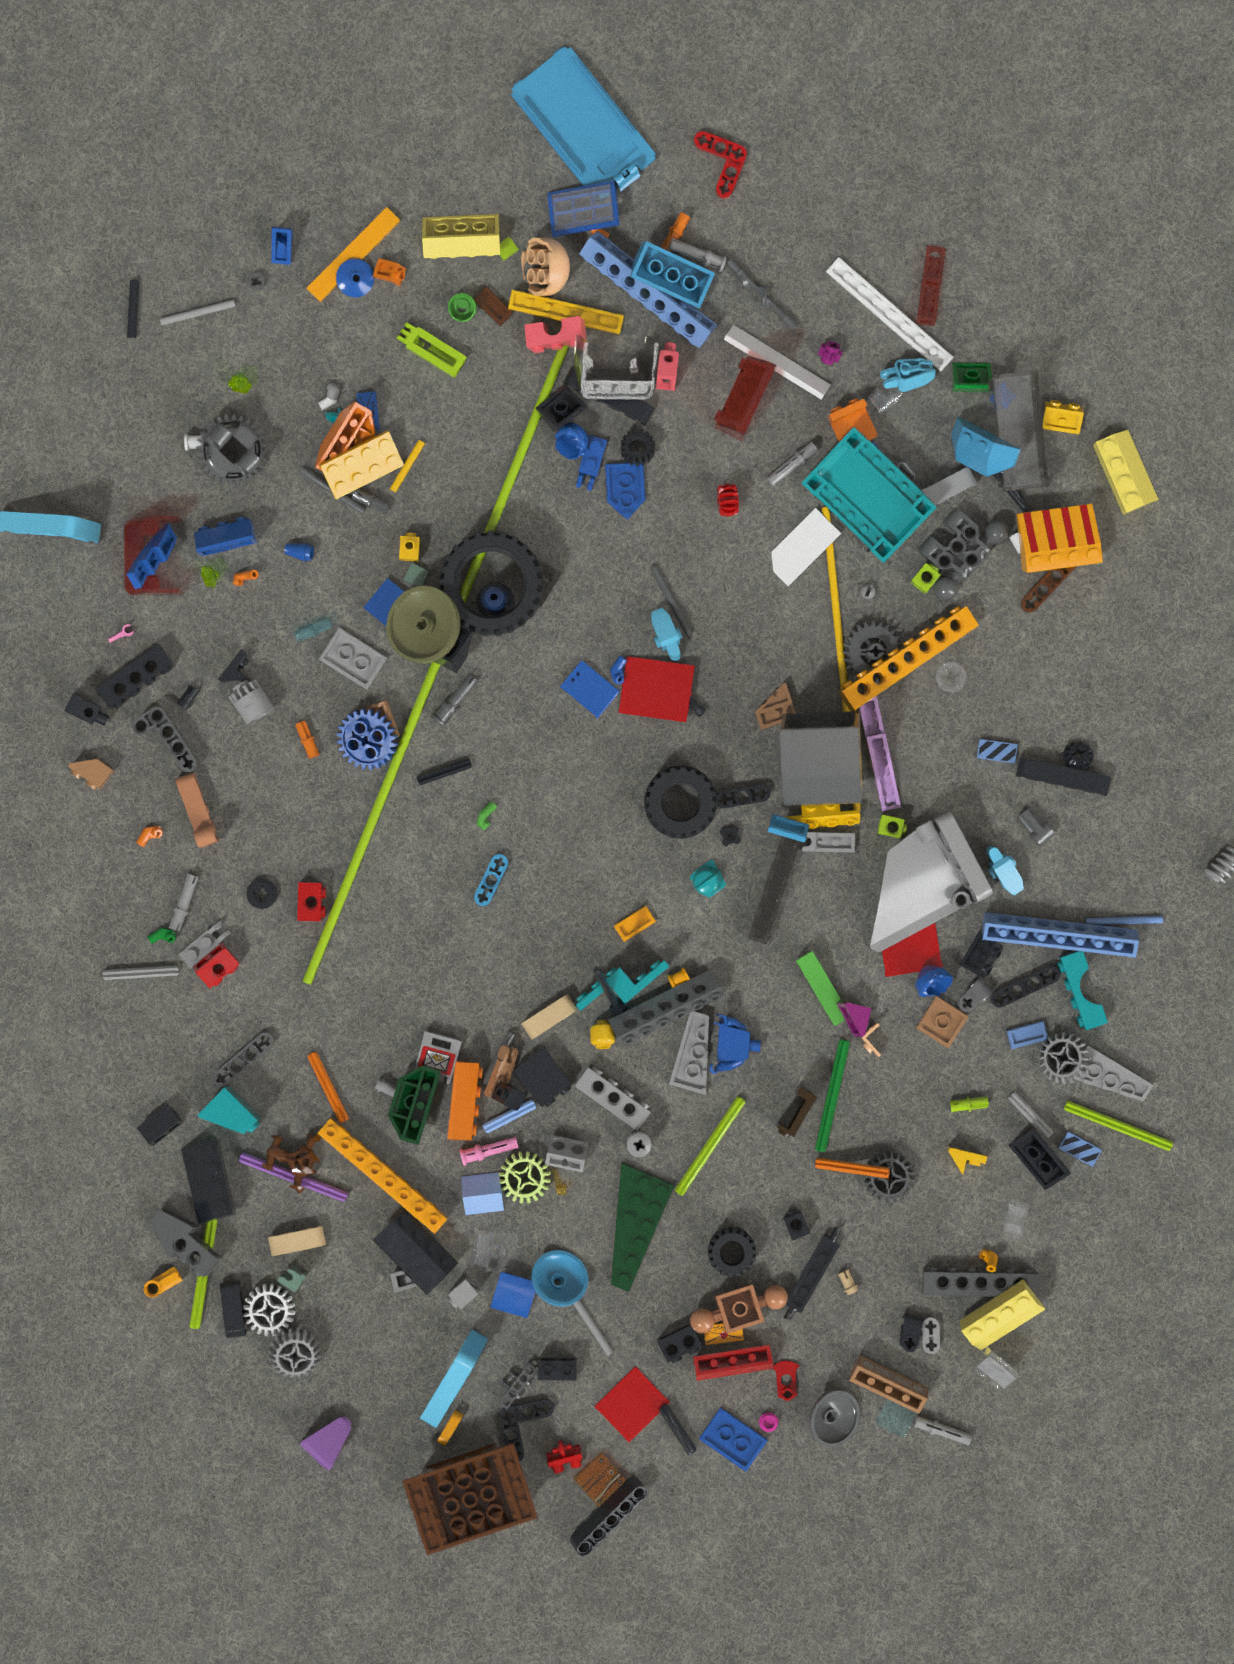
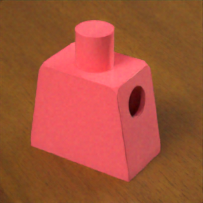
(665, 369)

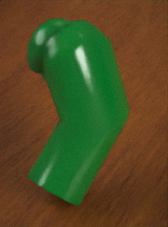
(162, 933)

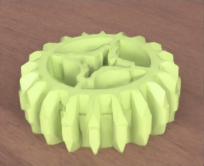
(540, 1184)

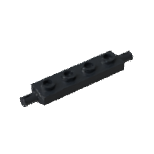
(812, 1273)

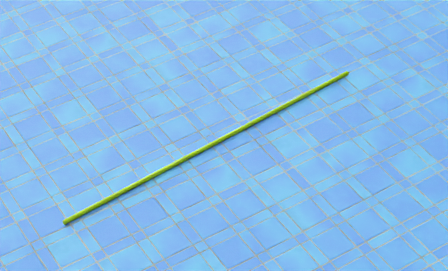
(429, 679)

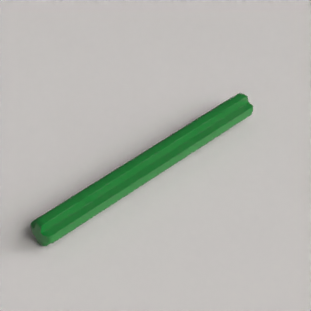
(832, 1095)

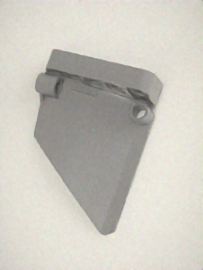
(924, 879)

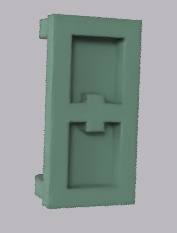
(294, 1278)

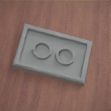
(353, 658)

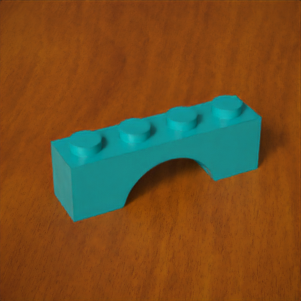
(1074, 966)

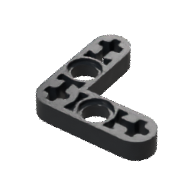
(518, 1418)

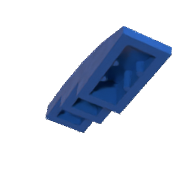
(152, 555)

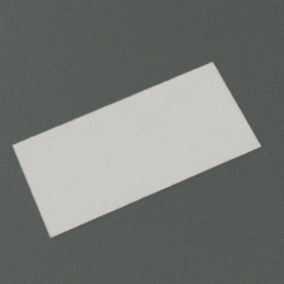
(802, 546)

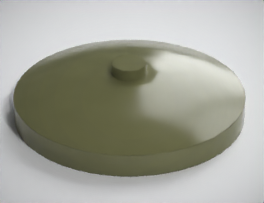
(423, 624)

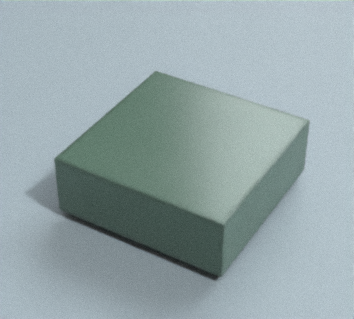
(416, 575)

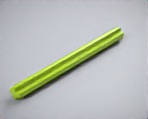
(1118, 1125)
(710, 1145)
(201, 1284)

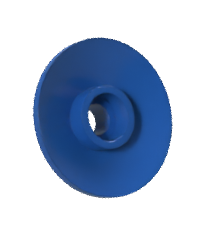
(347, 271)

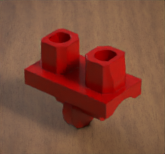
(562, 1455)

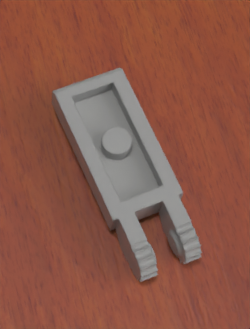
(202, 945)

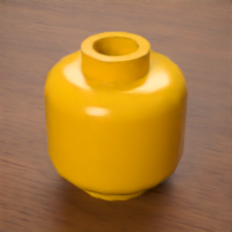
(602, 1035)

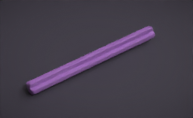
(286, 1174)

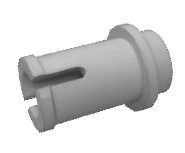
(385, 1087)

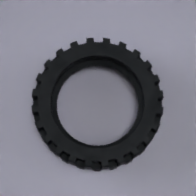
(520, 554)

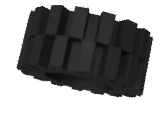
(633, 457)

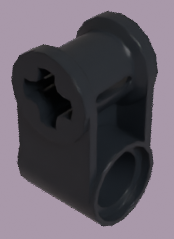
(911, 1329)

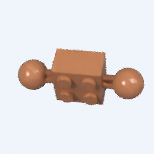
(739, 1308)

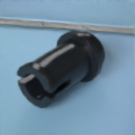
(187, 698)

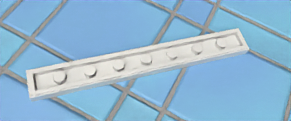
(889, 314)

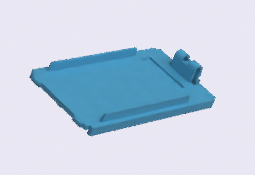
(582, 122)

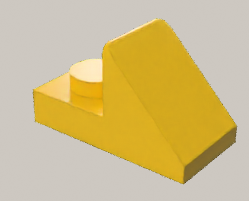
(961, 1156)

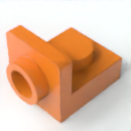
(389, 271)

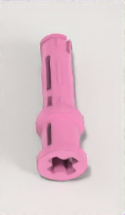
(478, 1154)

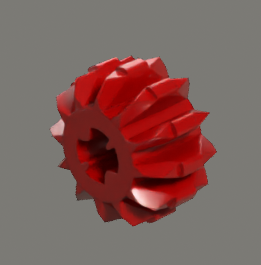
(727, 500)

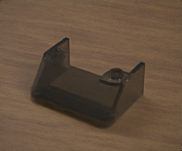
(634, 383)

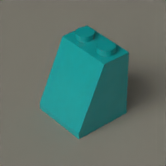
(231, 1112)

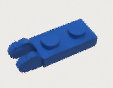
(591, 460)

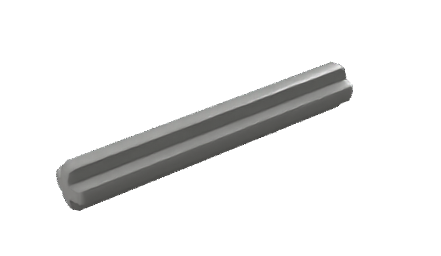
(142, 972)

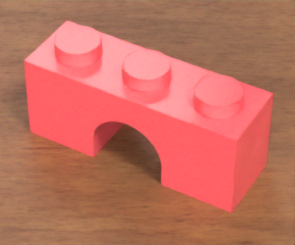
(539, 339)

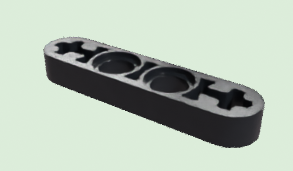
(1026, 989)

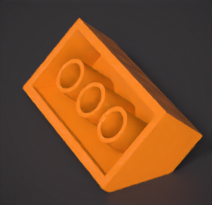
(463, 1100)

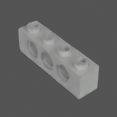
(634, 1119)

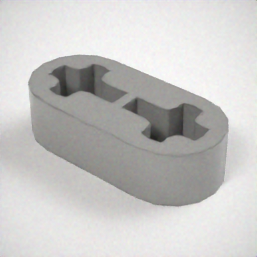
(935, 1335)

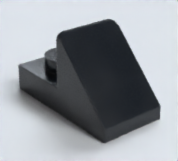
(231, 673)

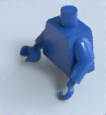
(733, 1044)

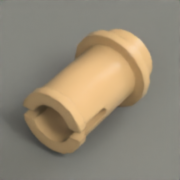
(848, 1282)

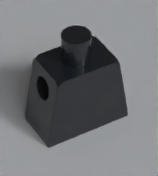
(77, 706)

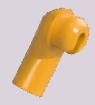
(990, 1258)

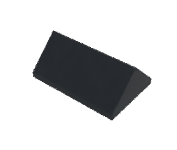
(1039, 1158)

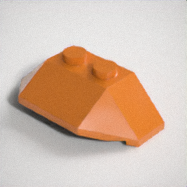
(349, 429)

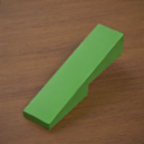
(821, 986)

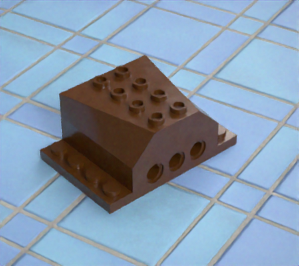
(469, 1497)

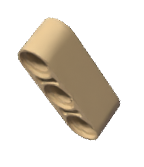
(549, 1016)
(296, 1241)

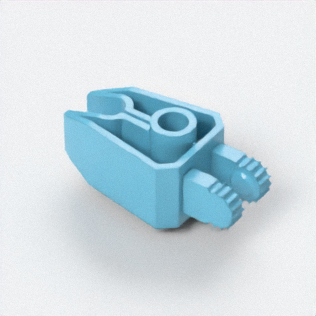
(908, 374)
(667, 636)
(1004, 869)

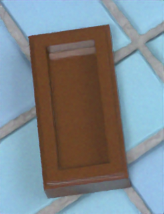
(493, 306)

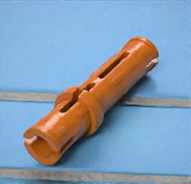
(676, 230)

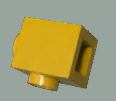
(409, 547)

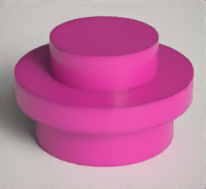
(768, 1422)

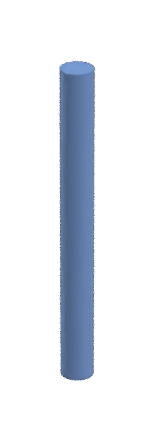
(1124, 920)

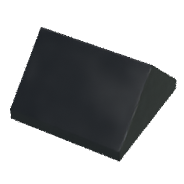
(561, 408)

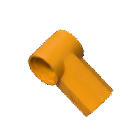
(163, 1281)

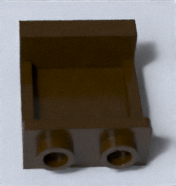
(800, 1115)

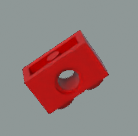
(305, 912)
(218, 955)

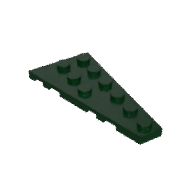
(638, 1213)

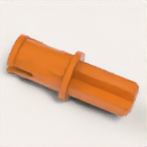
(307, 739)

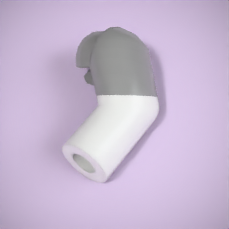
(332, 396)

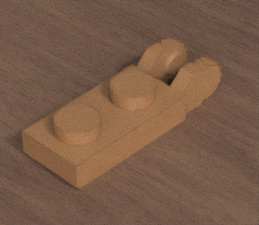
(503, 1068)

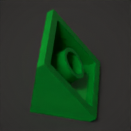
(970, 377)

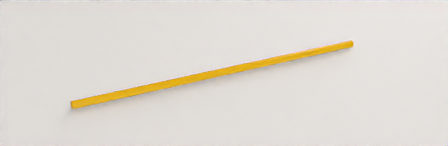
(837, 619)

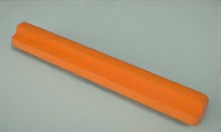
(328, 1087)
(849, 1167)

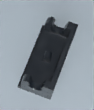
(159, 1125)

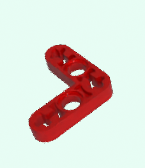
(731, 161)

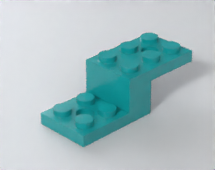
(622, 984)

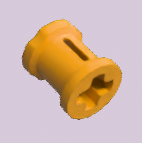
(678, 978)

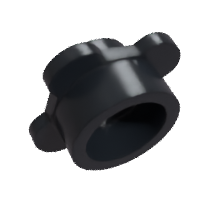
(734, 832)

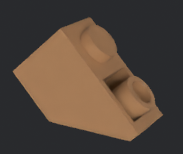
(93, 771)

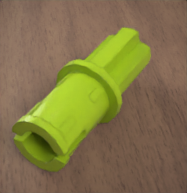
(969, 1104)

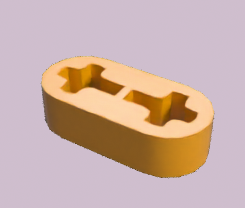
(450, 1427)

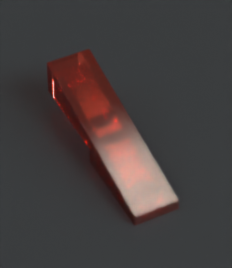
(930, 281)

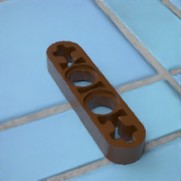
(1051, 586)

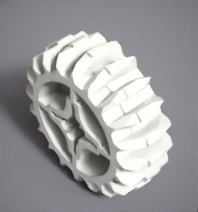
(270, 1318)

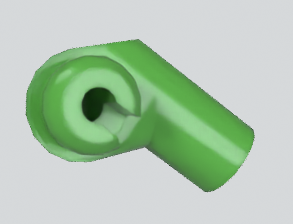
(483, 814)

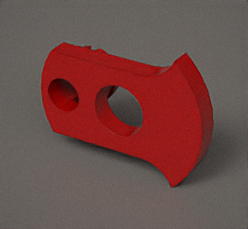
(782, 1368)

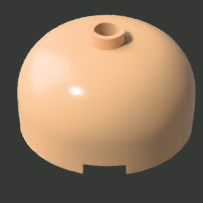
(553, 262)

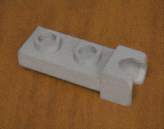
(830, 842)

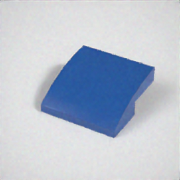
(513, 1294)

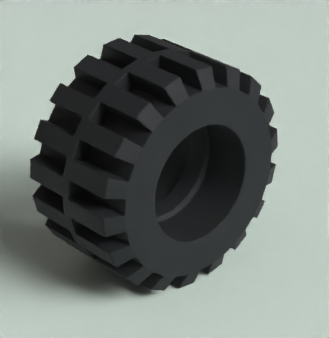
(739, 1267)

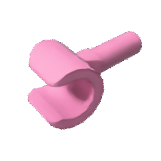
(121, 634)

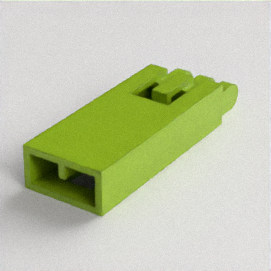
(438, 353)

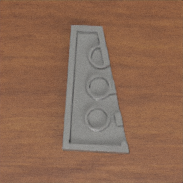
(691, 1060)
(1113, 1076)

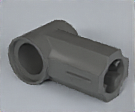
(1038, 829)

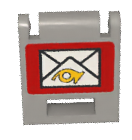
(439, 1057)

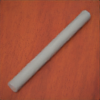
(197, 312)
(593, 1328)

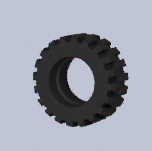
(680, 828)

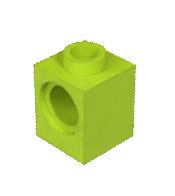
(919, 583)
(883, 823)

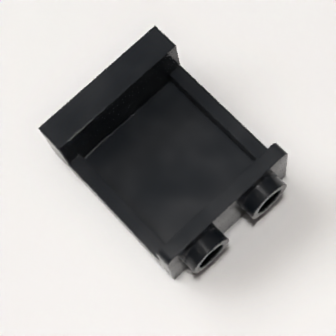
(543, 1077)

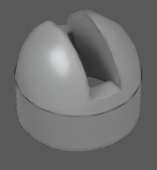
(863, 590)

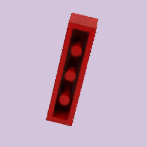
(733, 1362)

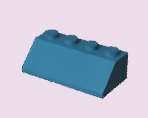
(671, 274)

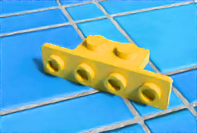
(826, 815)

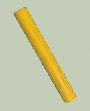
(407, 465)

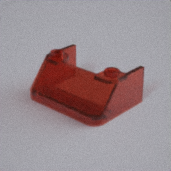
(744, 397)
(134, 535)

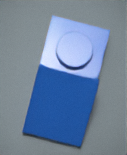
(282, 245)

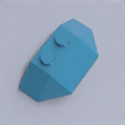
(982, 449)

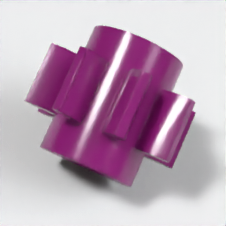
(830, 352)

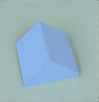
(482, 1193)

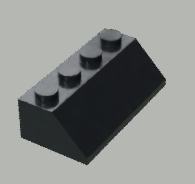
(208, 1181)
(415, 1251)

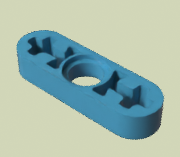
(483, 882)

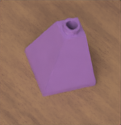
(327, 1442)

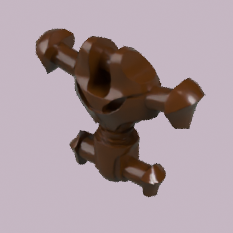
(299, 1161)

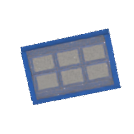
(583, 209)

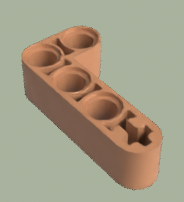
(197, 810)

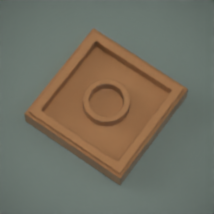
(942, 1022)

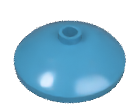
(567, 1270)

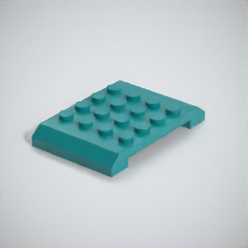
(869, 494)

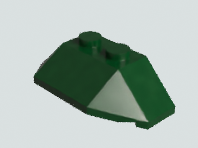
(413, 1103)

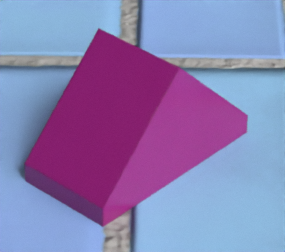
(855, 1017)

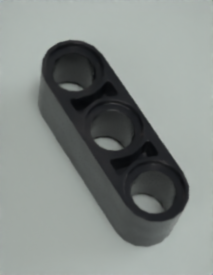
(232, 1309)

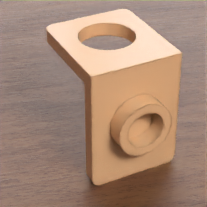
(869, 1047)

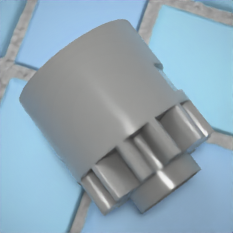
(250, 701)

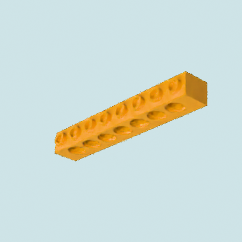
(965, 623)
(383, 1175)

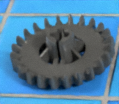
(863, 634)

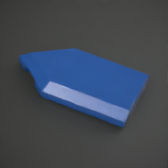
(625, 487)

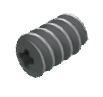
(1222, 868)
(642, 1150)

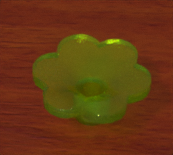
(240, 384)
(209, 576)

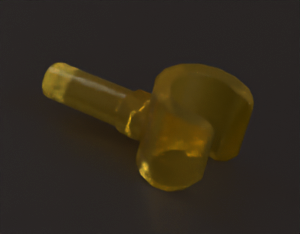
(560, 1189)

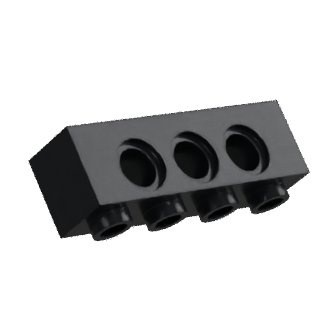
(108, 689)

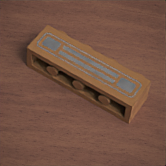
(889, 1384)

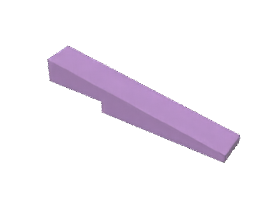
(879, 754)

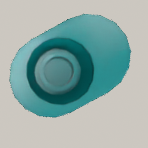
(708, 879)

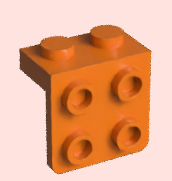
(852, 416)

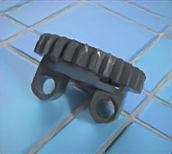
(217, 436)

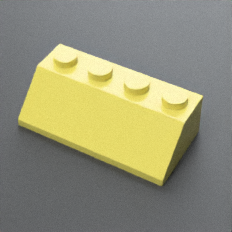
(461, 236)
(1125, 471)
(1001, 1315)

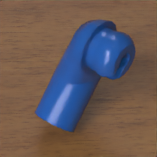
(617, 671)

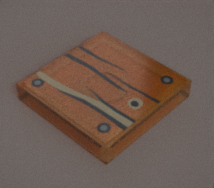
(599, 1479)

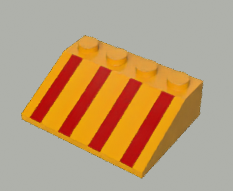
(1058, 538)

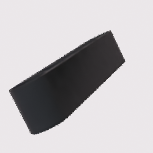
(631, 408)
(1063, 776)
(608, 1516)

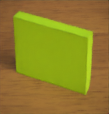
(507, 248)

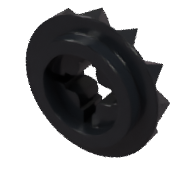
(1074, 761)
(255, 900)

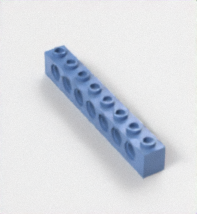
(615, 256)
(1060, 934)

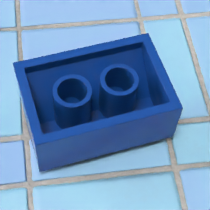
(224, 536)

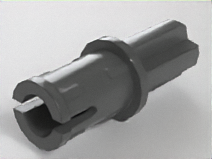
(371, 501)

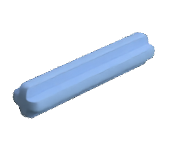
(509, 1116)

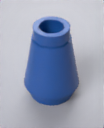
(301, 551)

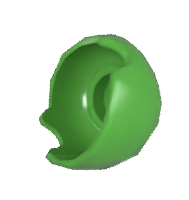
(461, 301)

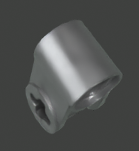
(976, 994)

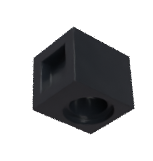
(508, 1096)
(799, 1232)

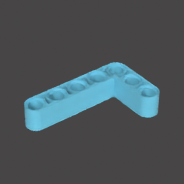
(50, 525)
(454, 1378)

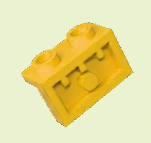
(1062, 417)

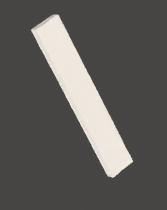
(784, 365)

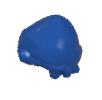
(571, 441)
(933, 981)

